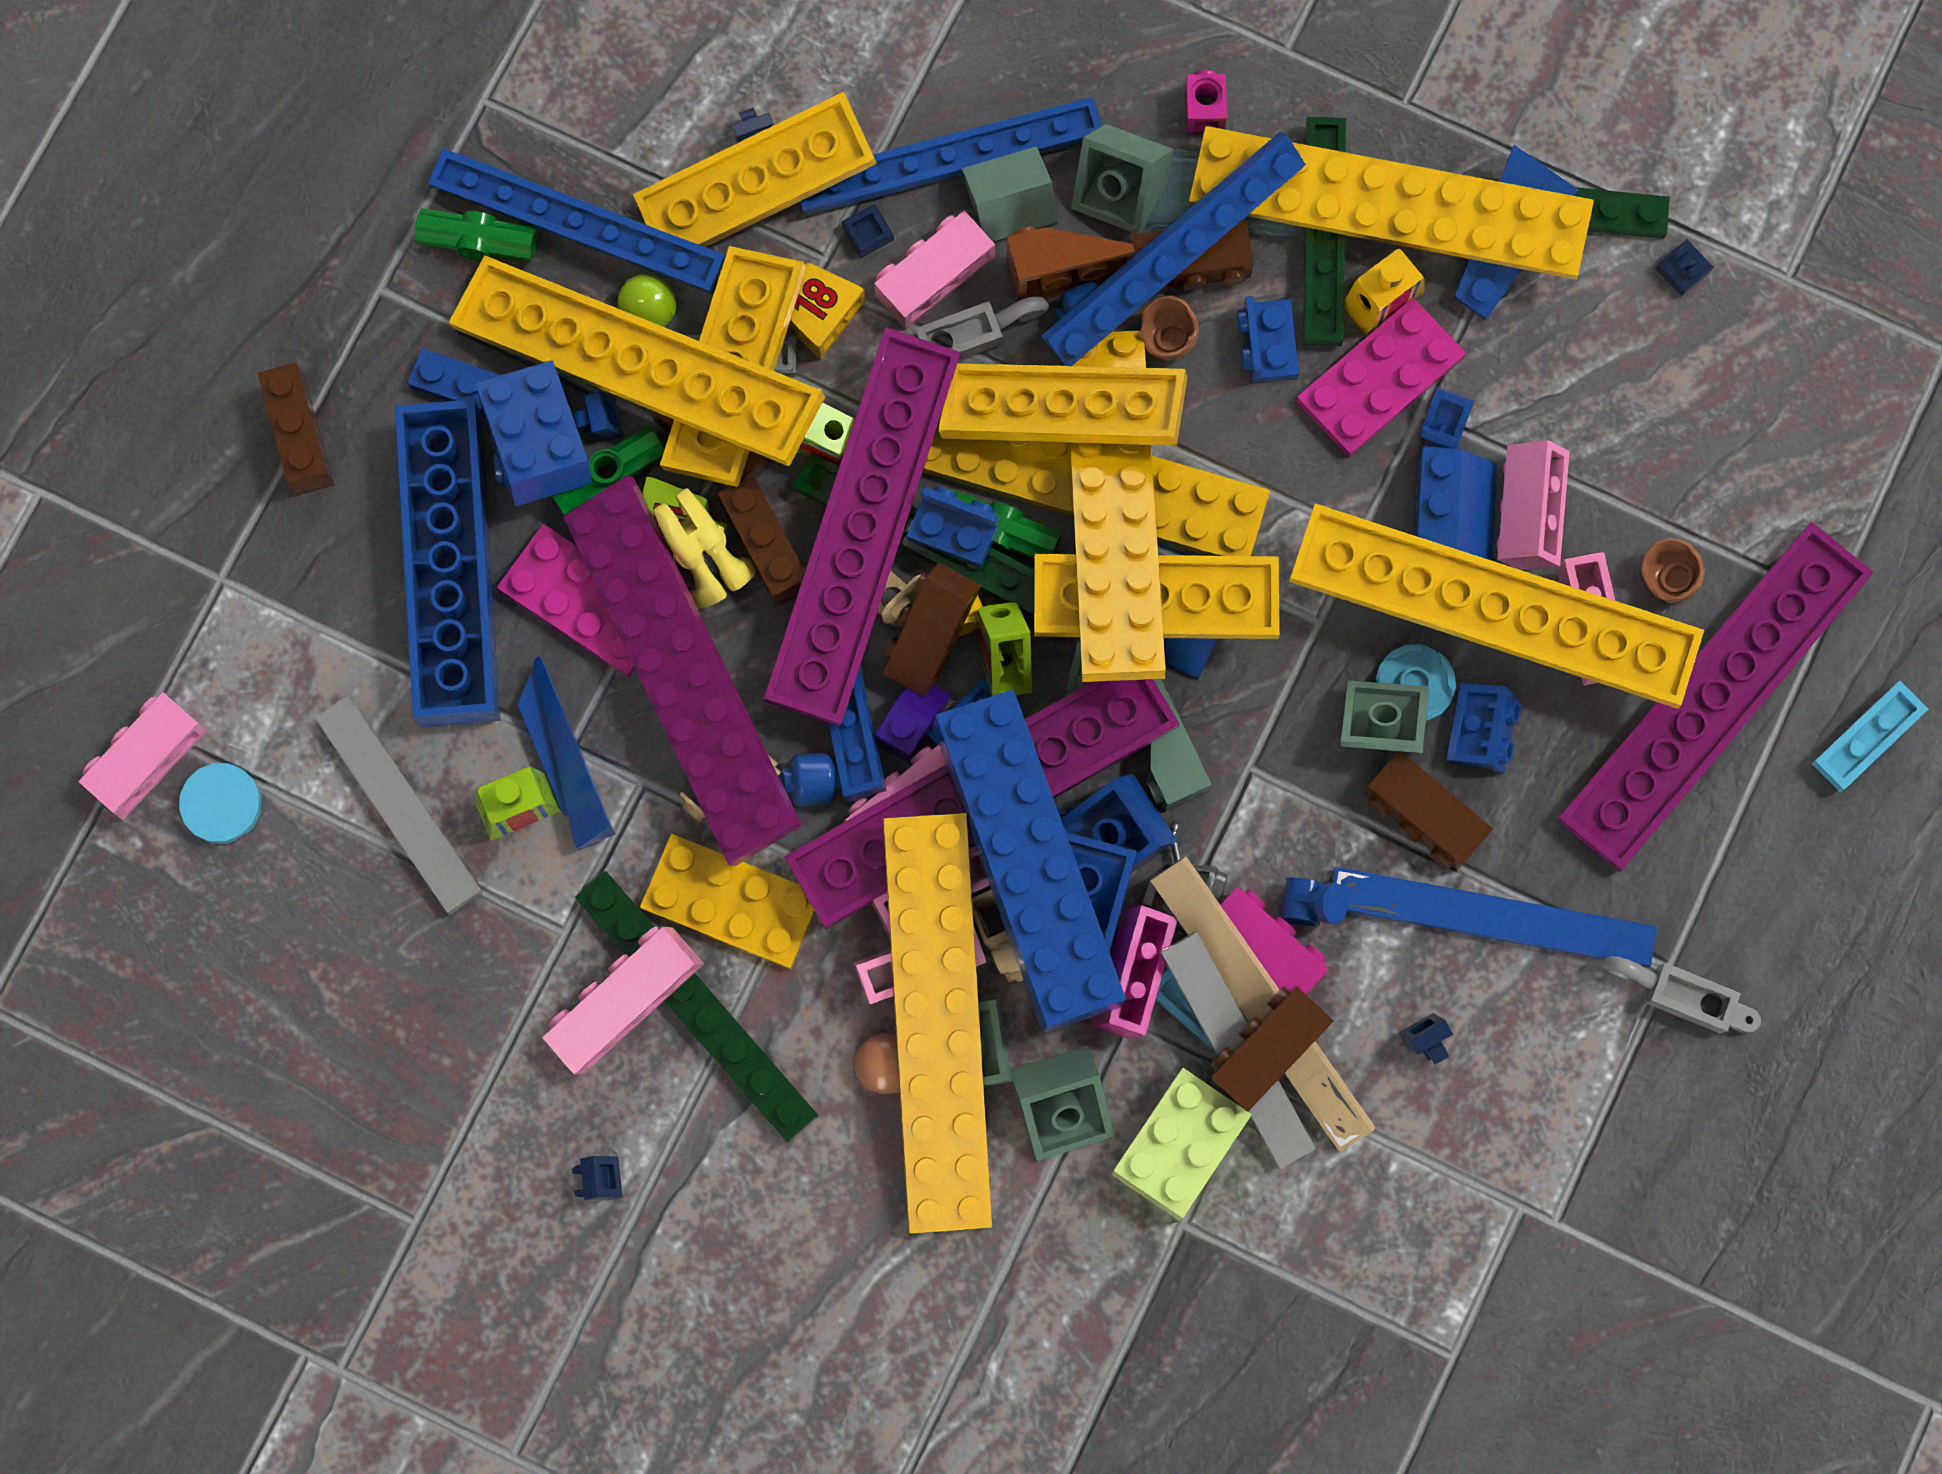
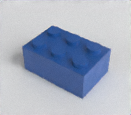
(534, 433)

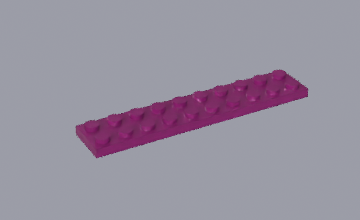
(862, 527)
(682, 672)
(1724, 691)
(1073, 742)

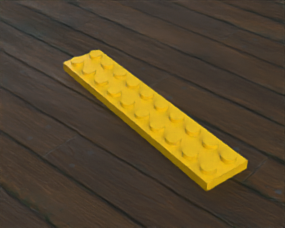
(1411, 206)
(638, 360)
(1191, 505)
(1117, 544)
(1497, 606)
(937, 1023)

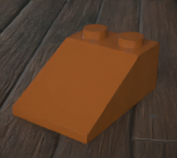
(1056, 260)

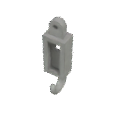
(979, 328)
(1682, 992)

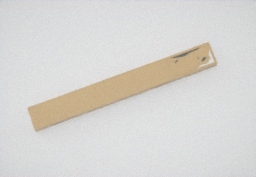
(1252, 989)

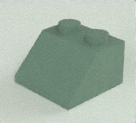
(1120, 177)
(1062, 1103)

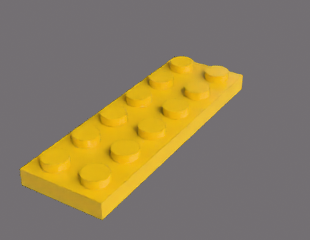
(759, 175)
(748, 321)
(1064, 404)
(1198, 596)

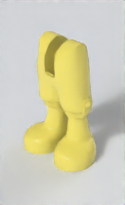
(701, 534)

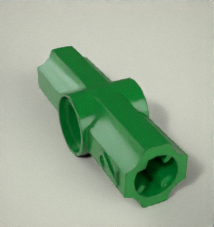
(476, 235)
(629, 457)
(1018, 533)

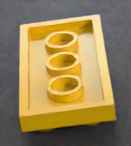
(729, 902)

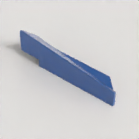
(563, 759)

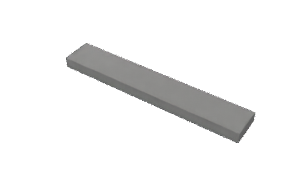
(398, 805)
(1221, 1024)

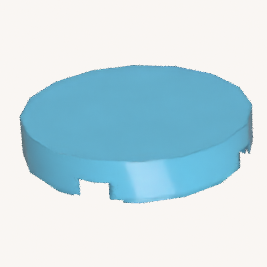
(1421, 667)
(220, 803)

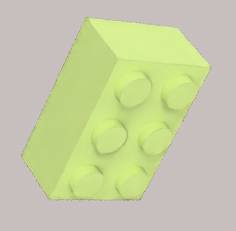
(1181, 1144)

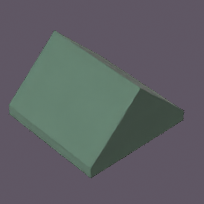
(1011, 193)
(1385, 716)

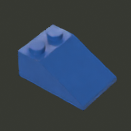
(1122, 817)
(1106, 878)

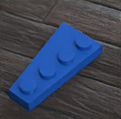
(1486, 283)

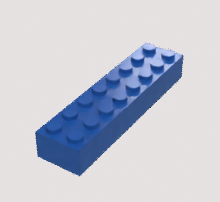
(447, 563)
(1028, 861)

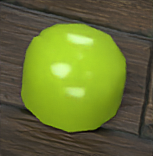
(648, 298)

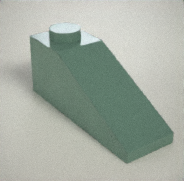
(1174, 766)

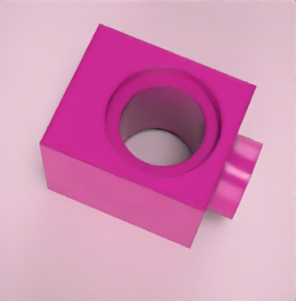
(1199, 115)

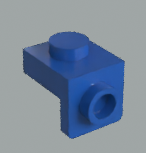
(1446, 419)

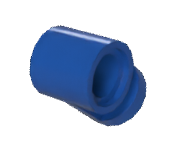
(1310, 901)

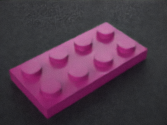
(1381, 377)
(559, 590)

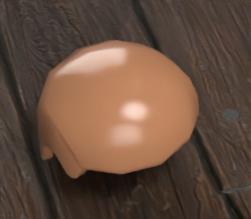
(1169, 328)
(1673, 570)
(877, 1064)

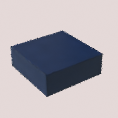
(867, 231)

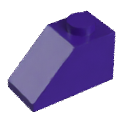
(910, 722)

